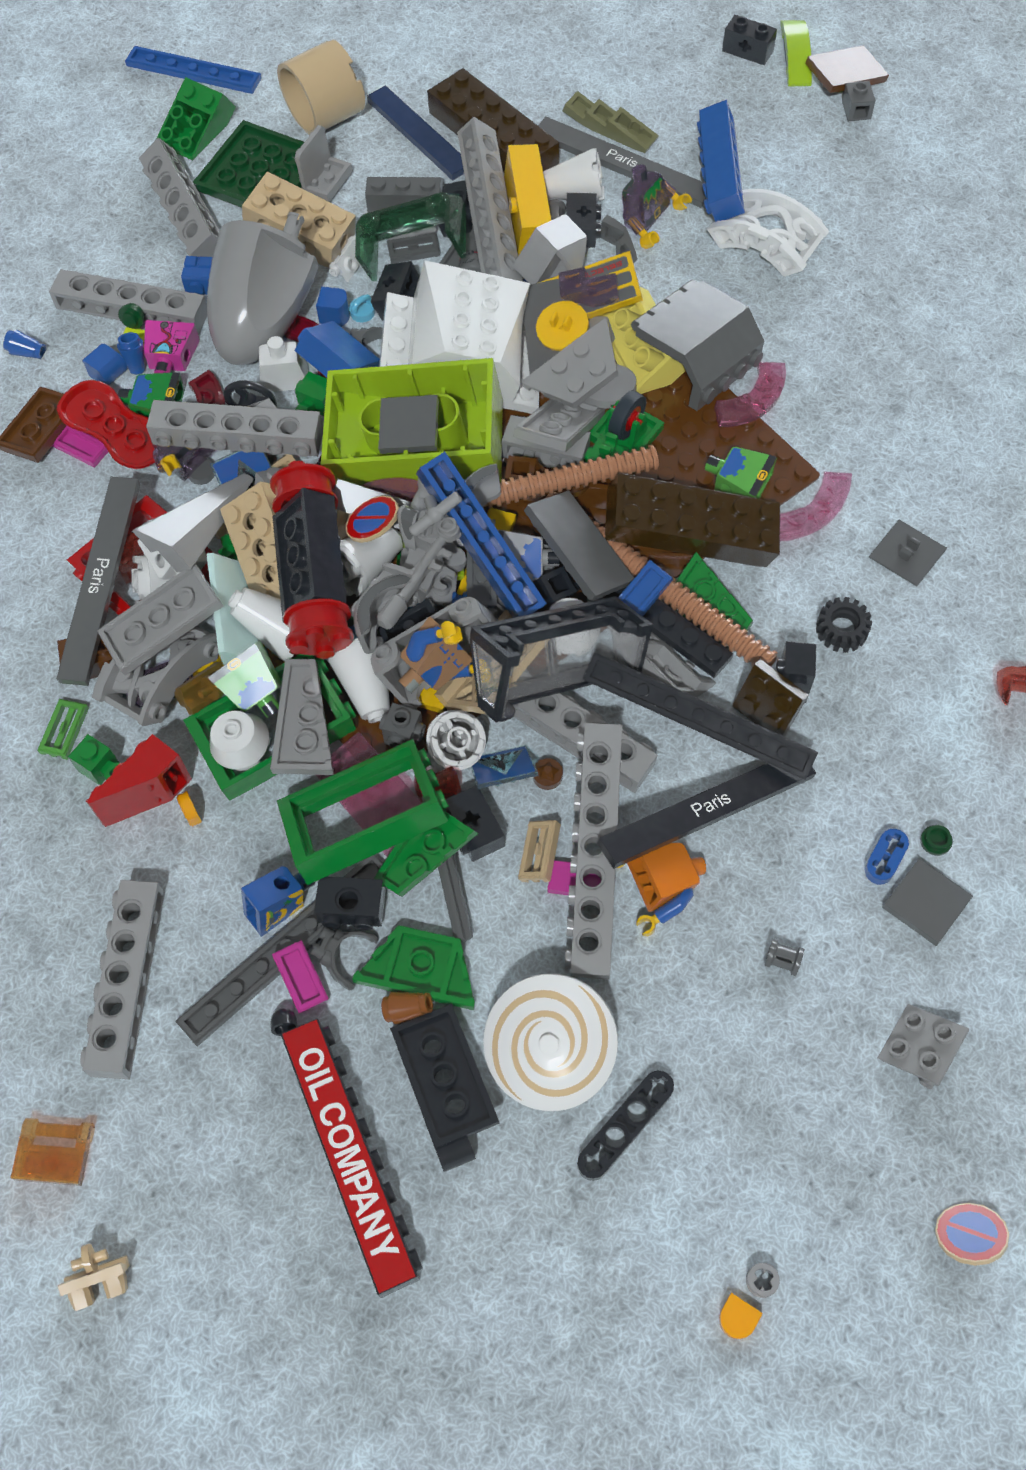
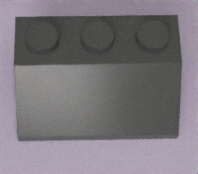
(391, 191)

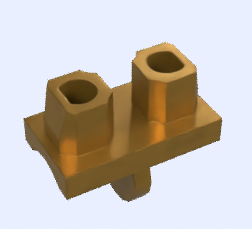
(199, 690)

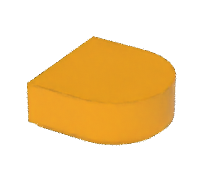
(188, 808)
(738, 1317)

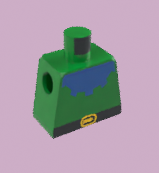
(152, 387)

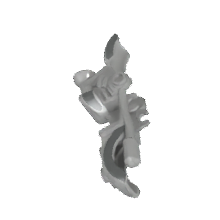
(429, 560)

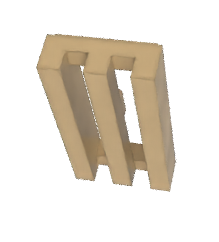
(544, 851)

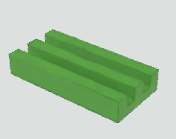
(55, 751)

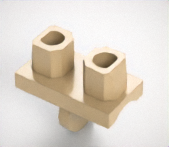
(111, 1274)

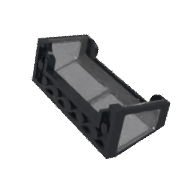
(551, 651)

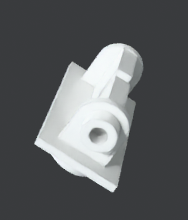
(346, 263)

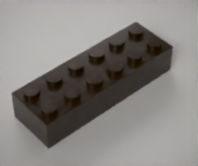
(465, 97)
(692, 520)

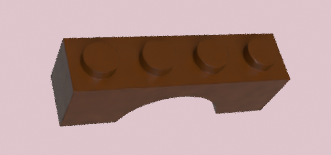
(589, 496)

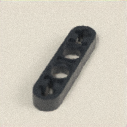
(622, 1122)

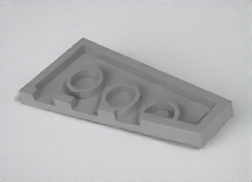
(301, 726)

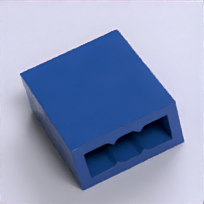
(333, 348)

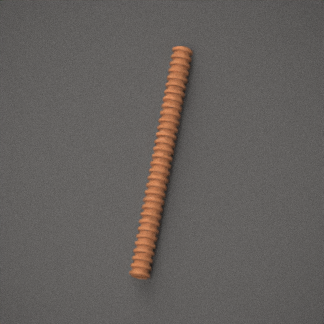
(576, 475)
(697, 610)

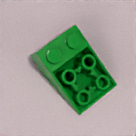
(195, 118)

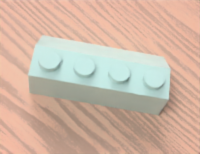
(225, 579)

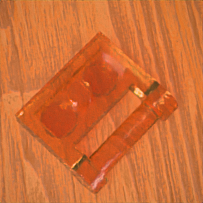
(52, 1163)

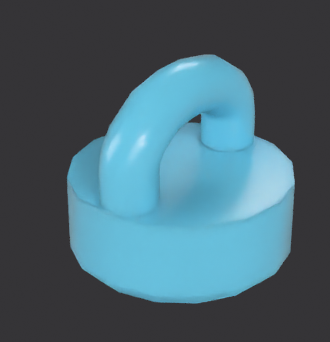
(361, 309)

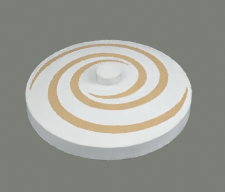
(550, 1042)

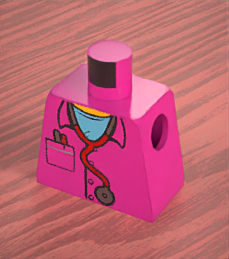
(169, 345)

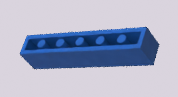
(720, 162)
(482, 538)

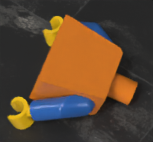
(666, 882)

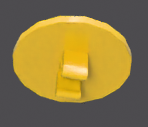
(561, 324)

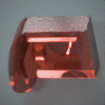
(1009, 680)
(448, 783)

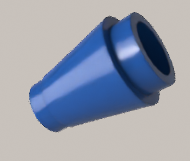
(23, 345)
(132, 351)

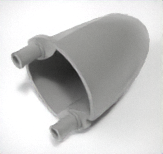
(256, 286)

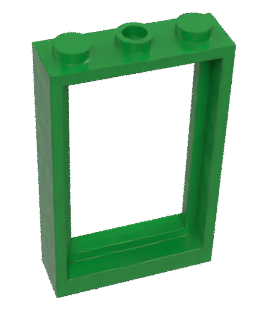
(233, 785)
(374, 839)

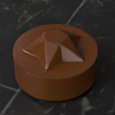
(549, 774)

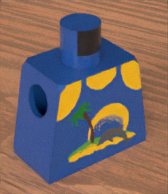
(273, 898)

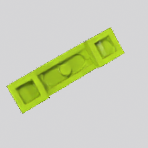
(797, 50)

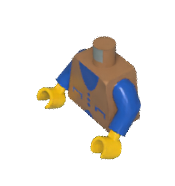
(435, 656)

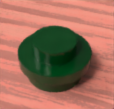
(131, 315)
(936, 840)

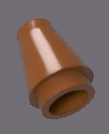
(405, 1006)

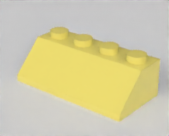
(650, 365)

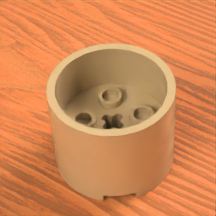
(321, 86)

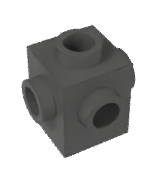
(402, 725)

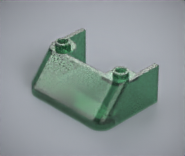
(406, 218)

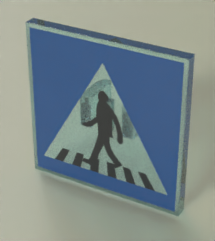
(239, 463)
(503, 767)

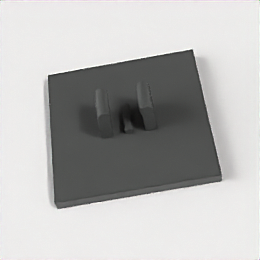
(907, 552)

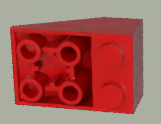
(140, 783)

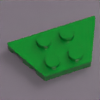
(420, 964)

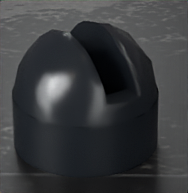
(282, 1021)

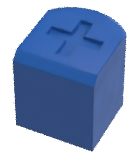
(333, 306)
(104, 364)

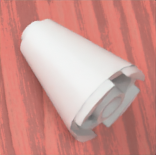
(575, 175)
(365, 560)
(263, 618)
(359, 681)

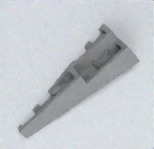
(191, 526)
(668, 668)

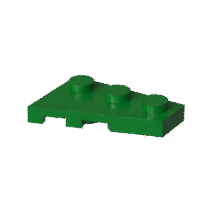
(707, 585)
(422, 854)

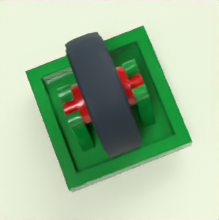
(629, 422)

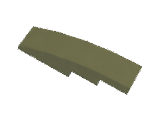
(612, 124)

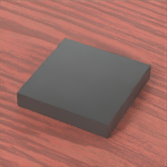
(408, 424)
(927, 902)

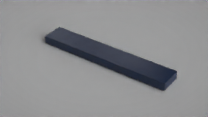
(417, 131)

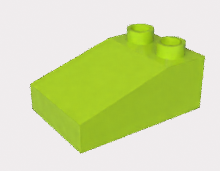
(467, 418)

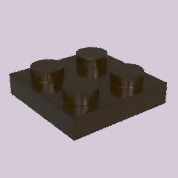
(769, 699)

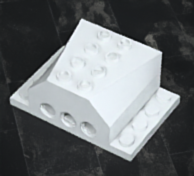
(462, 318)

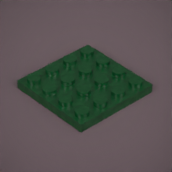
(245, 160)

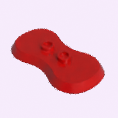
(98, 411)

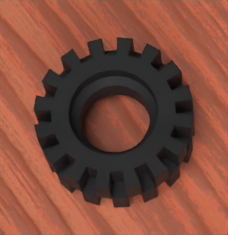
(846, 610)

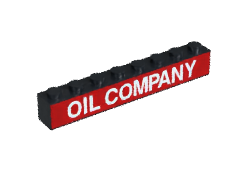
(350, 1158)

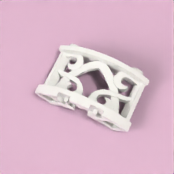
(775, 244)

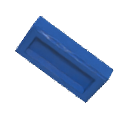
(646, 588)

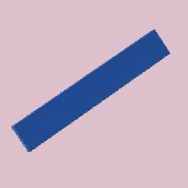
(194, 69)

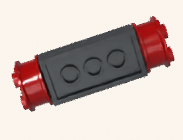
(310, 560)

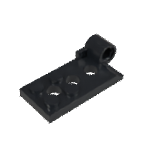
(447, 1130)

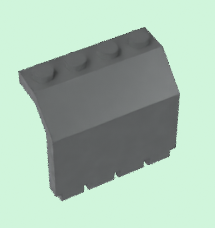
(705, 333)

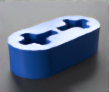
(893, 860)

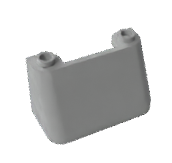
(391, 667)

